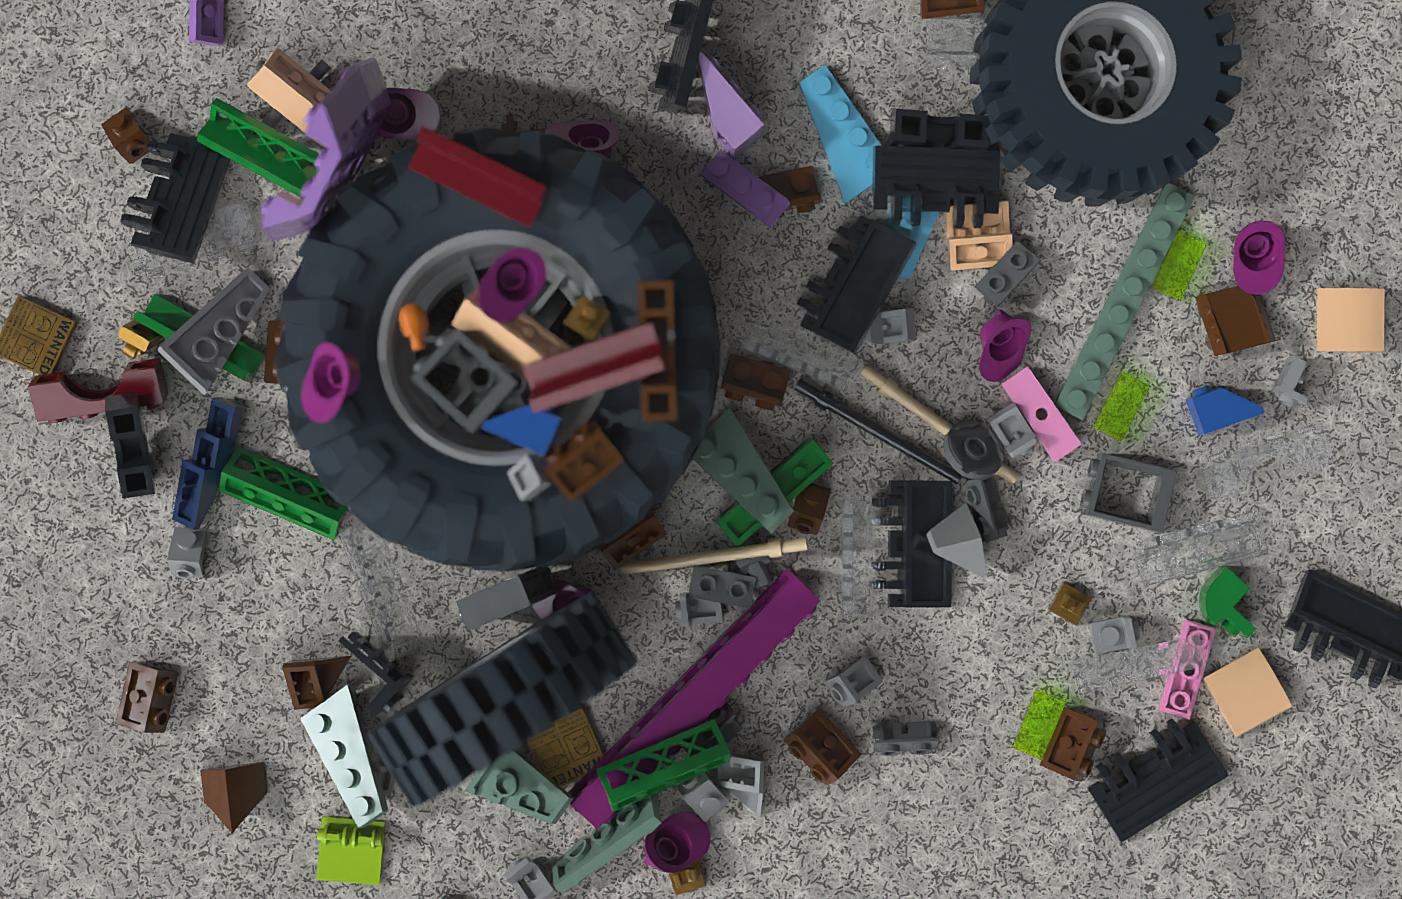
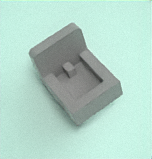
(892, 327)
(1013, 430)
(187, 552)
(698, 610)
(703, 796)
(529, 880)

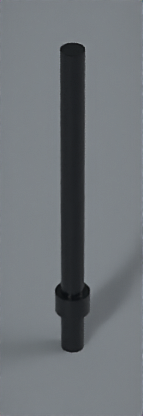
(825, 400)

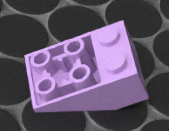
(731, 119)

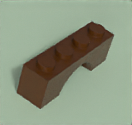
(659, 388)

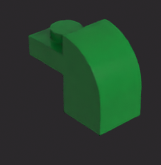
(1217, 600)

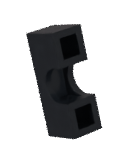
(919, 129)
(130, 444)

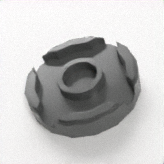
(973, 450)

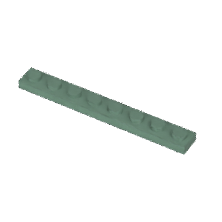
(1124, 301)

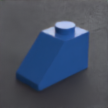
(1219, 409)
(527, 428)

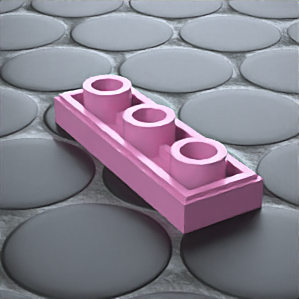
(1051, 431)
(1182, 689)

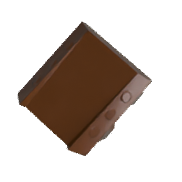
(1234, 320)

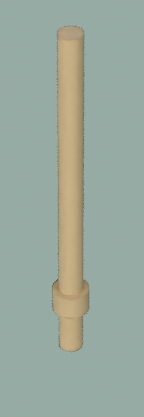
(889, 387)
(774, 548)

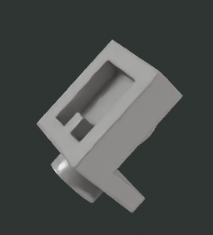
(1291, 376)
(1114, 634)
(854, 682)

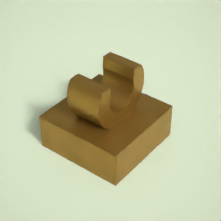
(587, 318)
(138, 338)
(1069, 604)
(688, 879)

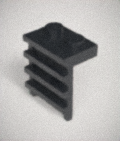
(390, 694)

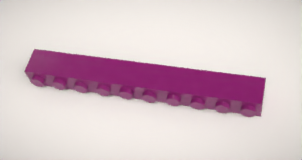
(701, 688)

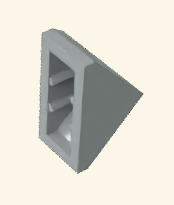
(959, 541)
(743, 779)

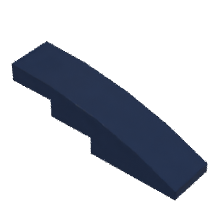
(202, 473)

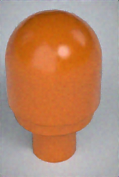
(414, 324)

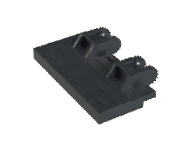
(676, 77)
(933, 179)
(177, 204)
(859, 285)
(921, 574)
(1356, 621)
(1159, 782)

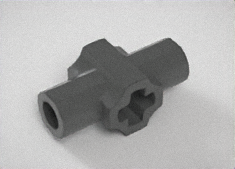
(755, 566)

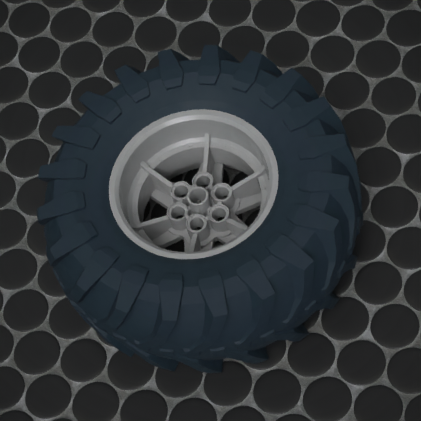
(408, 461)

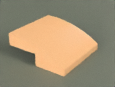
(978, 246)
(1350, 320)
(1247, 692)

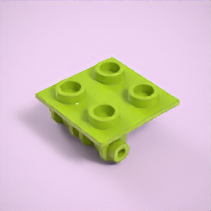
(350, 852)

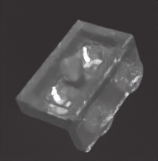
(952, 42)

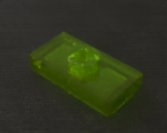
(1178, 266)
(1121, 406)
(1038, 724)

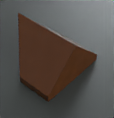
(312, 679)
(233, 791)

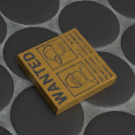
(35, 336)
(567, 748)

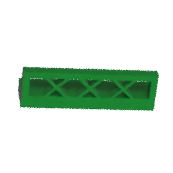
(258, 153)
(167, 318)
(792, 476)
(281, 497)
(669, 776)

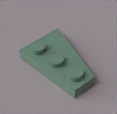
(521, 786)

